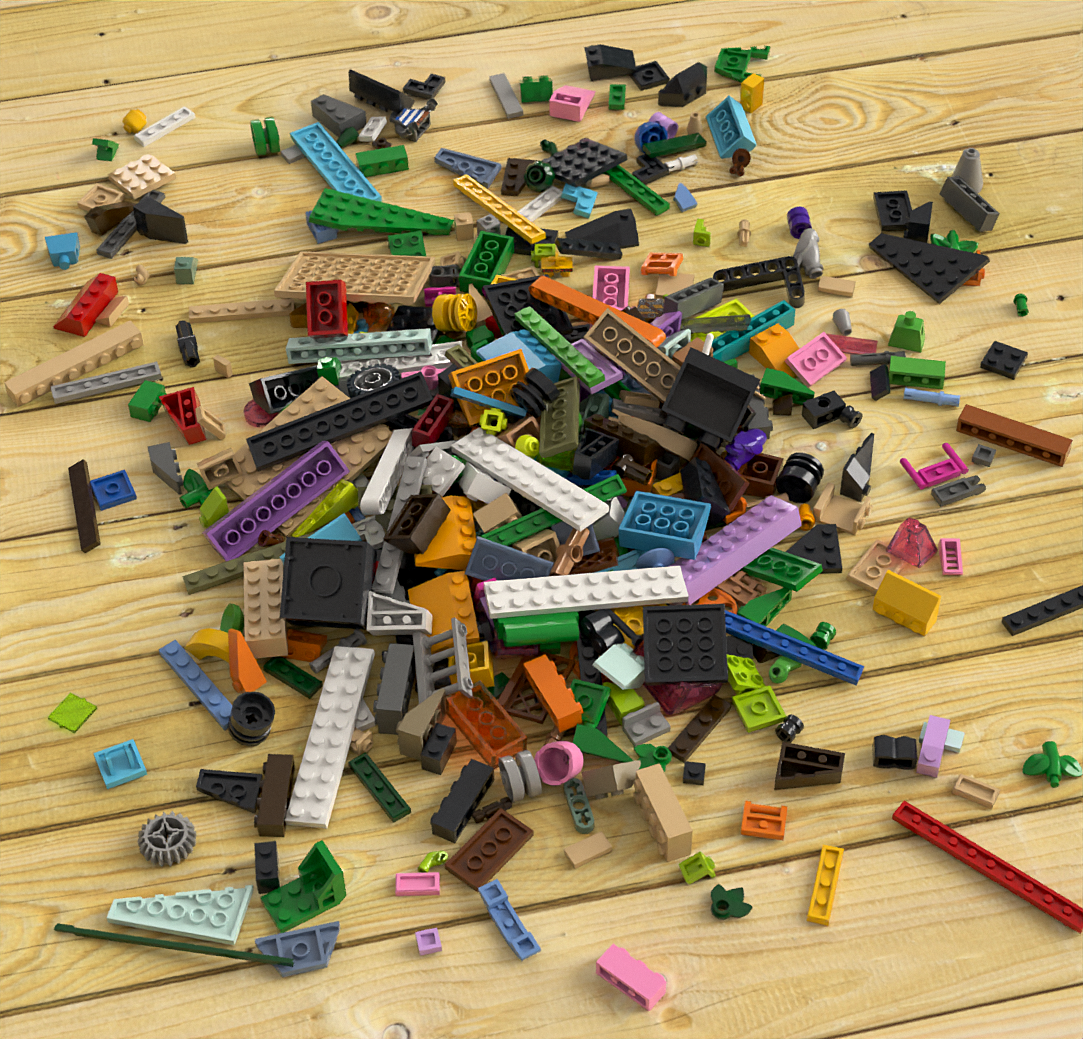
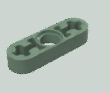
(577, 813)

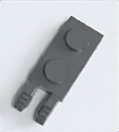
(958, 490)

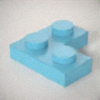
(583, 197)

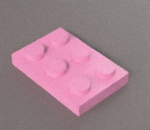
(815, 359)

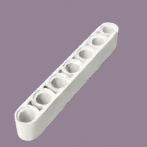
(387, 473)

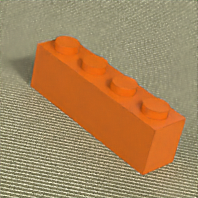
(553, 693)

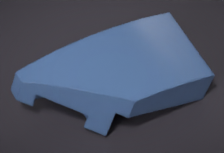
(684, 198)

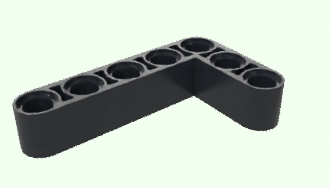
(766, 276)

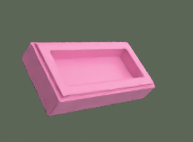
(417, 884)

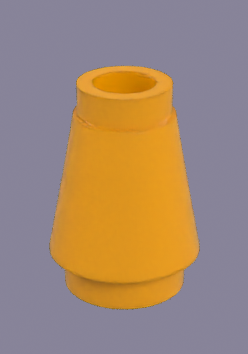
(806, 517)

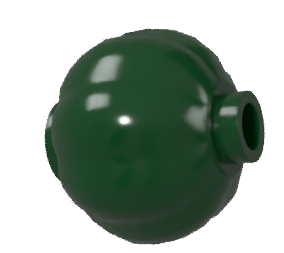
(539, 176)

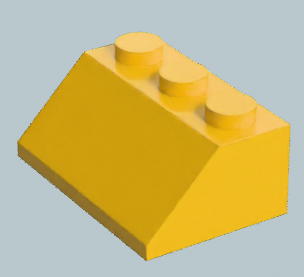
(907, 603)

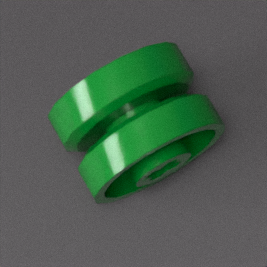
(268, 136)

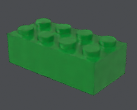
(486, 260)

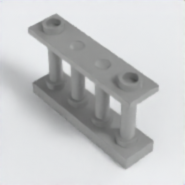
(425, 661)

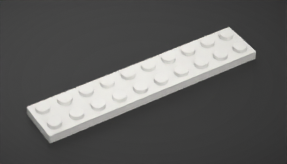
(530, 479)
(585, 592)
(330, 737)

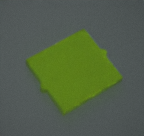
(72, 712)

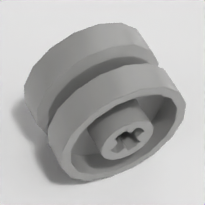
(520, 776)

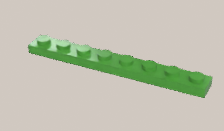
(560, 347)

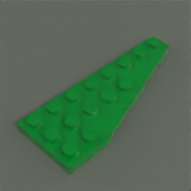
(347, 211)

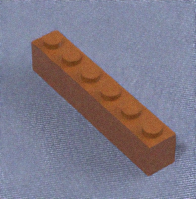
(1014, 435)

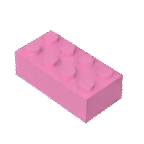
(611, 285)

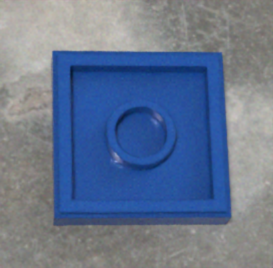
(113, 490)

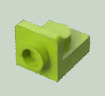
(700, 235)
(542, 250)
(697, 867)

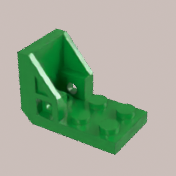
(314, 892)

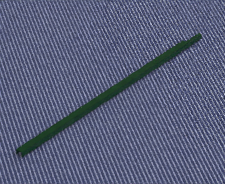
(174, 945)

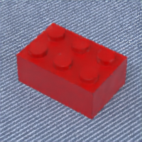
(326, 309)

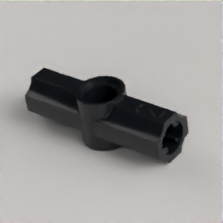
(187, 344)

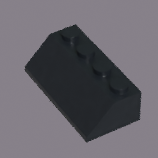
(378, 93)

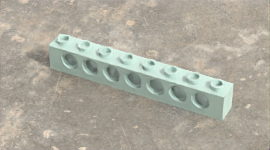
(360, 346)

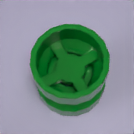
(823, 635)

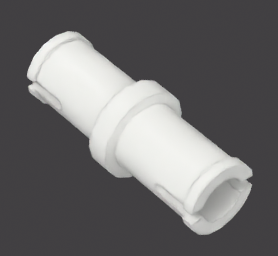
(680, 163)

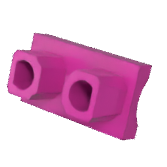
(432, 293)

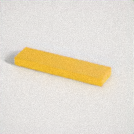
(825, 885)

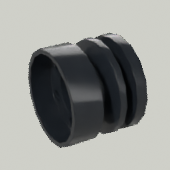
(537, 389)
(800, 477)
(253, 709)

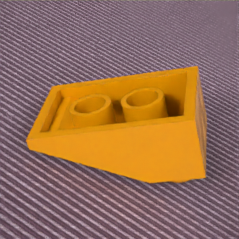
(773, 347)

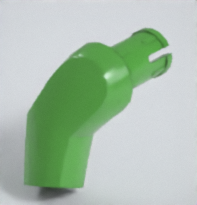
(780, 669)

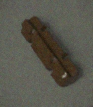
(489, 810)

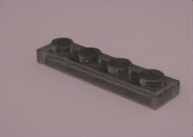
(716, 324)

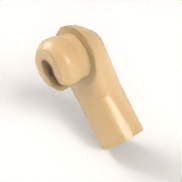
(142, 275)

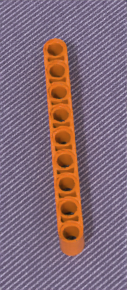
(588, 308)

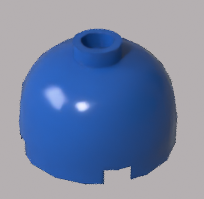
(648, 133)

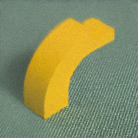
(209, 643)

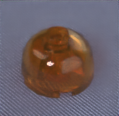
(378, 314)

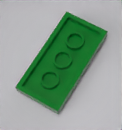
(783, 569)

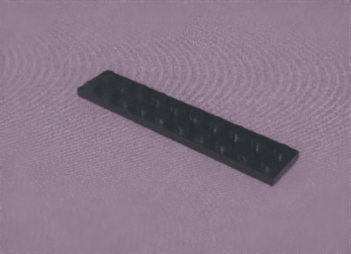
(340, 421)

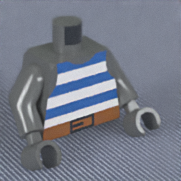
(413, 122)

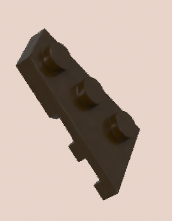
(514, 176)

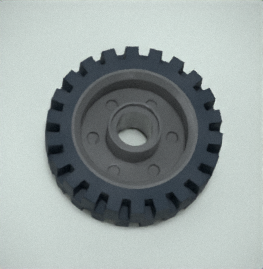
(371, 378)

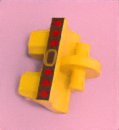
(557, 263)

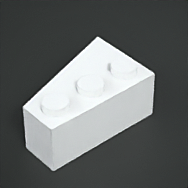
(396, 617)

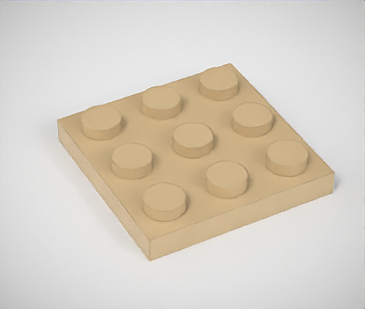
(141, 176)

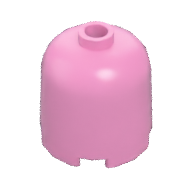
(554, 765)

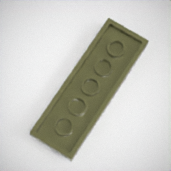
(561, 420)

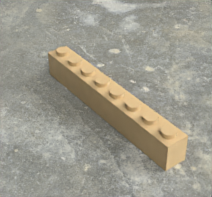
(73, 363)

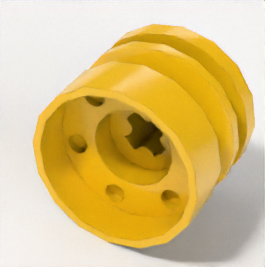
(454, 312)

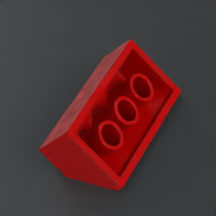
(88, 305)

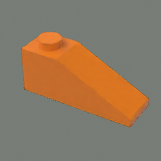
(243, 666)

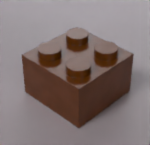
(762, 474)

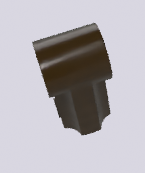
(627, 467)

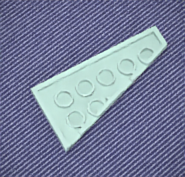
(191, 914)

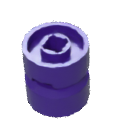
(798, 221)

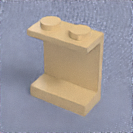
(840, 511)

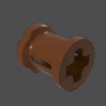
(270, 539)

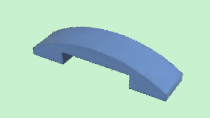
(507, 921)

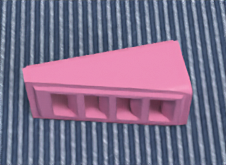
(950, 543)

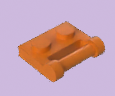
(662, 263)
(764, 825)

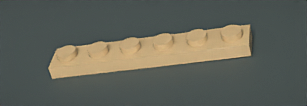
(241, 310)

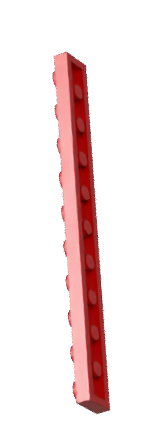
(990, 865)

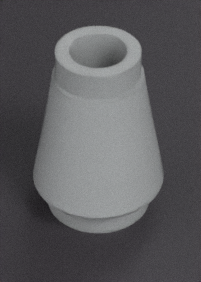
(842, 321)

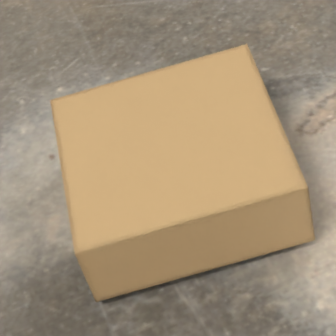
(222, 366)

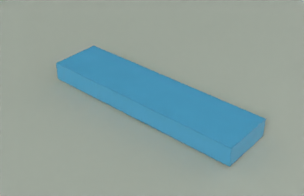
(488, 402)

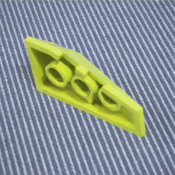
(338, 501)

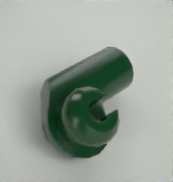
(549, 147)

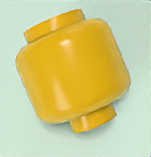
(134, 121)

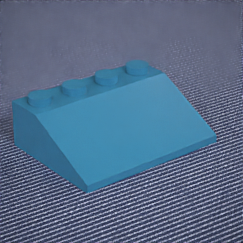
(534, 352)
(664, 522)

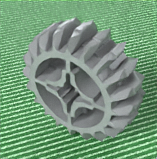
(154, 836)

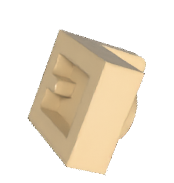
(453, 259)
(361, 742)

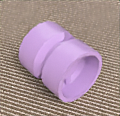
(670, 126)

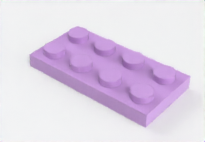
(611, 373)

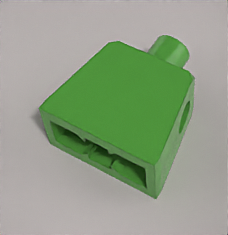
(908, 332)

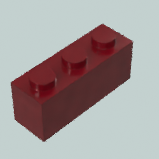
(432, 421)

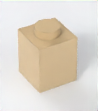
(463, 226)

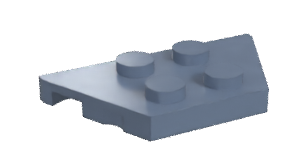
(307, 947)

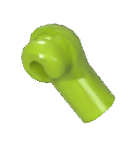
(432, 859)

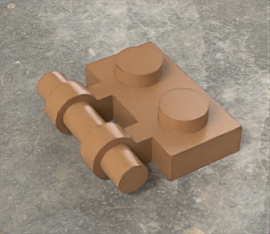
(740, 592)

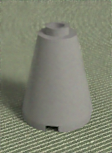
(970, 169)

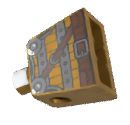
(650, 307)

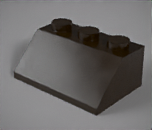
(417, 523)

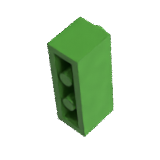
(917, 372)

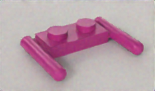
(938, 472)

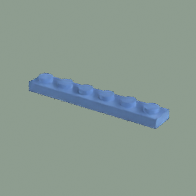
(197, 682)

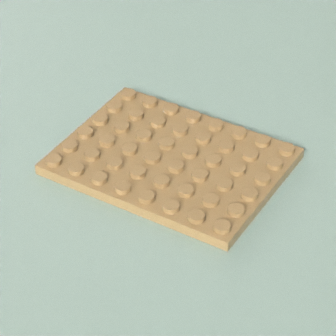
(366, 276)
(355, 451)

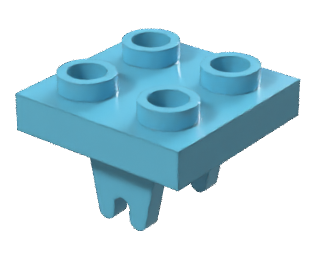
(120, 764)

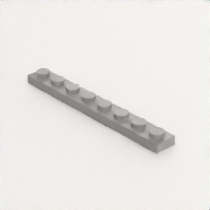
(391, 556)

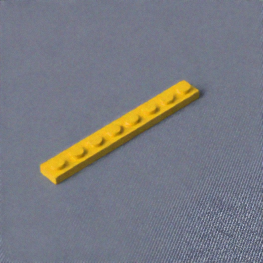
(499, 209)

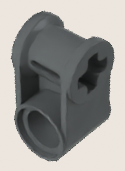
(443, 276)

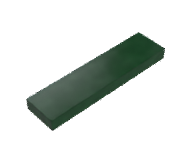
(674, 145)
(379, 787)

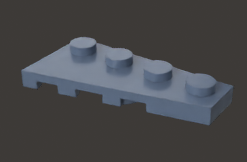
(479, 169)

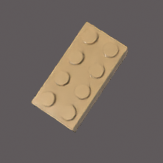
(663, 813)

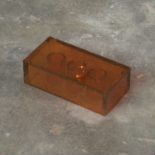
(486, 724)

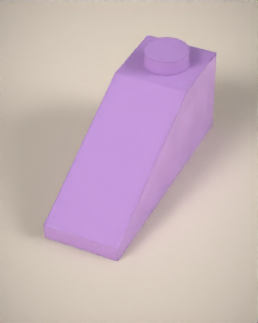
(933, 746)

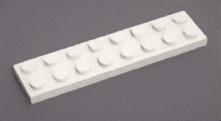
(402, 363)

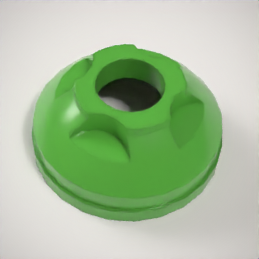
(232, 618)

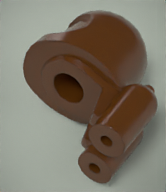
(740, 160)

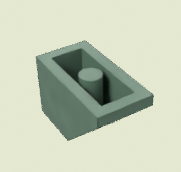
(185, 269)

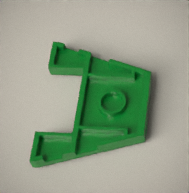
(735, 61)

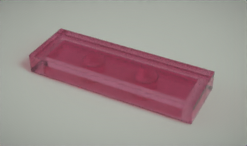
(854, 345)

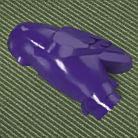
(744, 447)

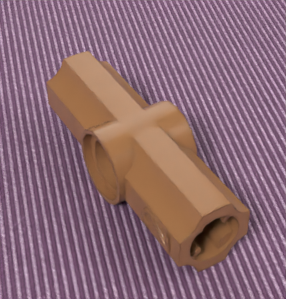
(569, 552)

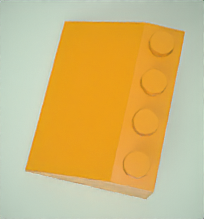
(490, 378)
(454, 539)
(445, 599)

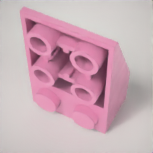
(570, 102)

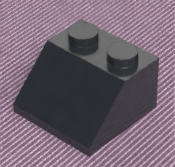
(919, 223)

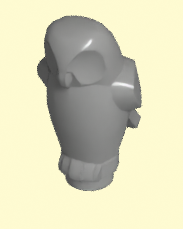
(808, 254)

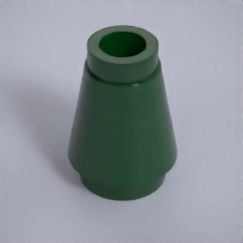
(347, 137)

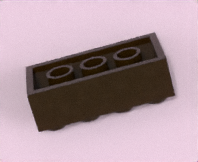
(638, 445)

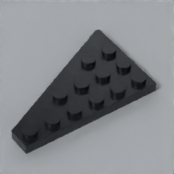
(929, 266)

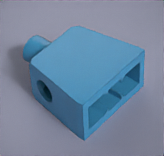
(63, 249)

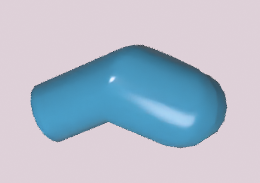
(362, 326)

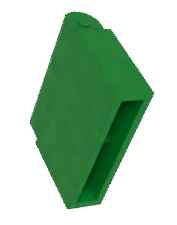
(538, 629)

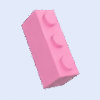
(631, 977)

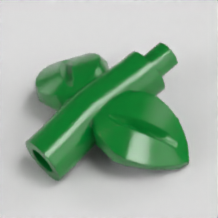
(952, 241)
(196, 489)
(1052, 764)

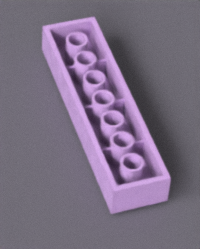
(738, 545)

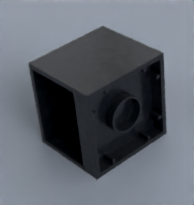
(708, 399)
(327, 582)

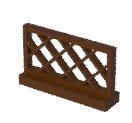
(600, 560)
(518, 683)

